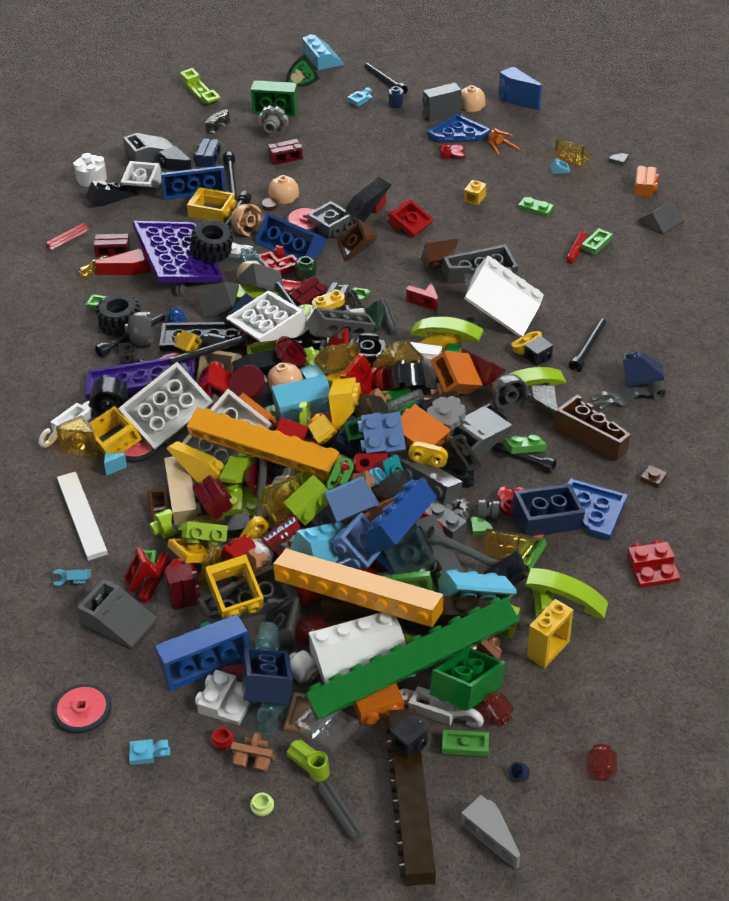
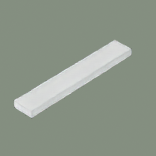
(82, 516)

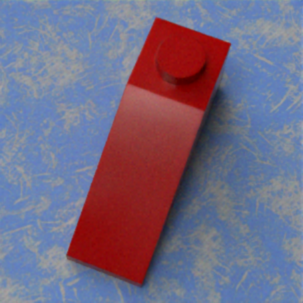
(124, 264)

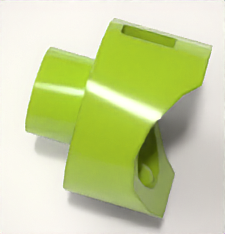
(162, 524)

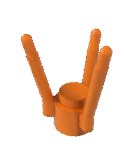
(496, 137)

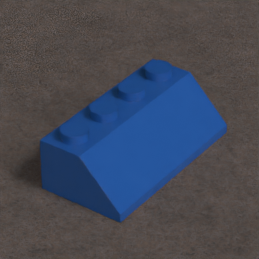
(186, 182)
(292, 237)
(399, 516)
(202, 652)

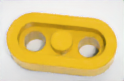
(330, 300)
(519, 345)
(428, 453)
(255, 528)

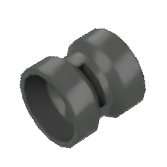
(488, 509)

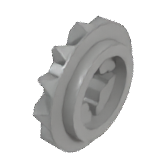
(464, 508)

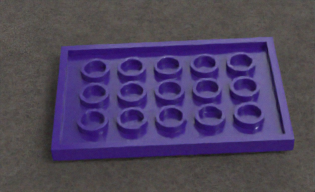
(170, 254)

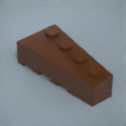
(591, 428)

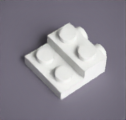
(222, 698)

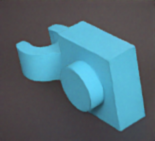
(359, 98)
(77, 576)
(145, 750)

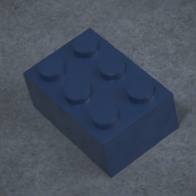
(547, 510)
(266, 676)

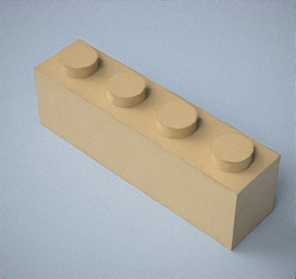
(181, 492)

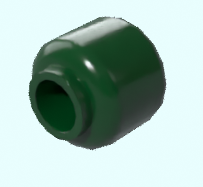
(305, 268)

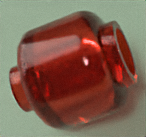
(307, 625)
(497, 709)
(602, 762)

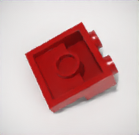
(409, 218)
(363, 372)
(653, 564)

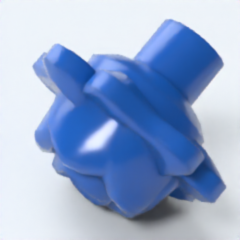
(176, 315)

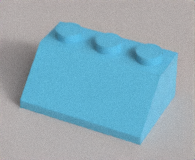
(320, 53)
(290, 395)
(317, 541)
(475, 585)

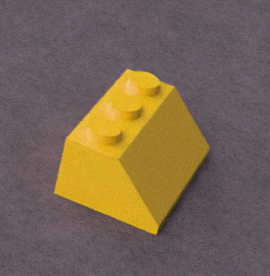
(342, 400)

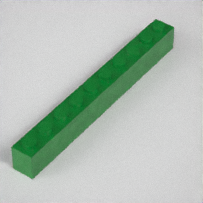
(410, 659)

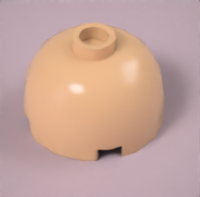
(472, 99)
(283, 189)
(246, 216)
(283, 373)

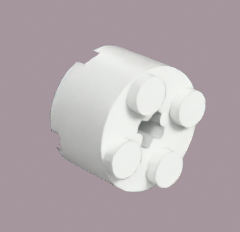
(89, 169)

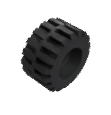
(211, 240)
(115, 312)

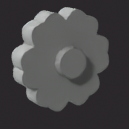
(273, 120)
(448, 411)

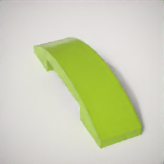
(192, 81)
(448, 325)
(540, 375)
(568, 587)

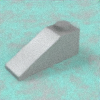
(487, 824)

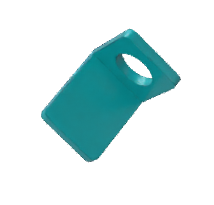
(391, 465)

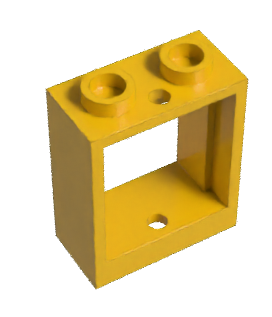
(203, 195)
(121, 440)
(227, 569)
(549, 633)

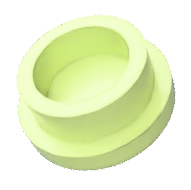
(262, 804)

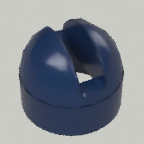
(517, 768)

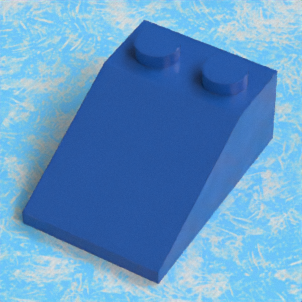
(519, 88)

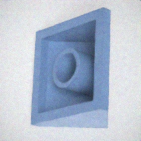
(351, 499)

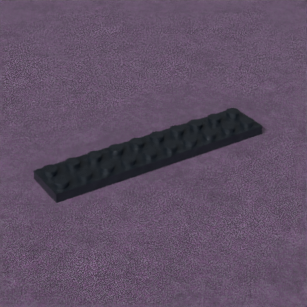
(170, 330)

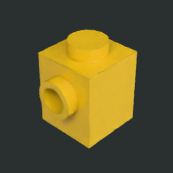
(475, 192)

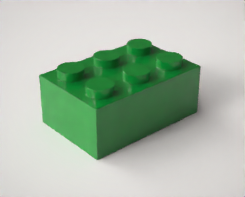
(276, 95)
(467, 678)

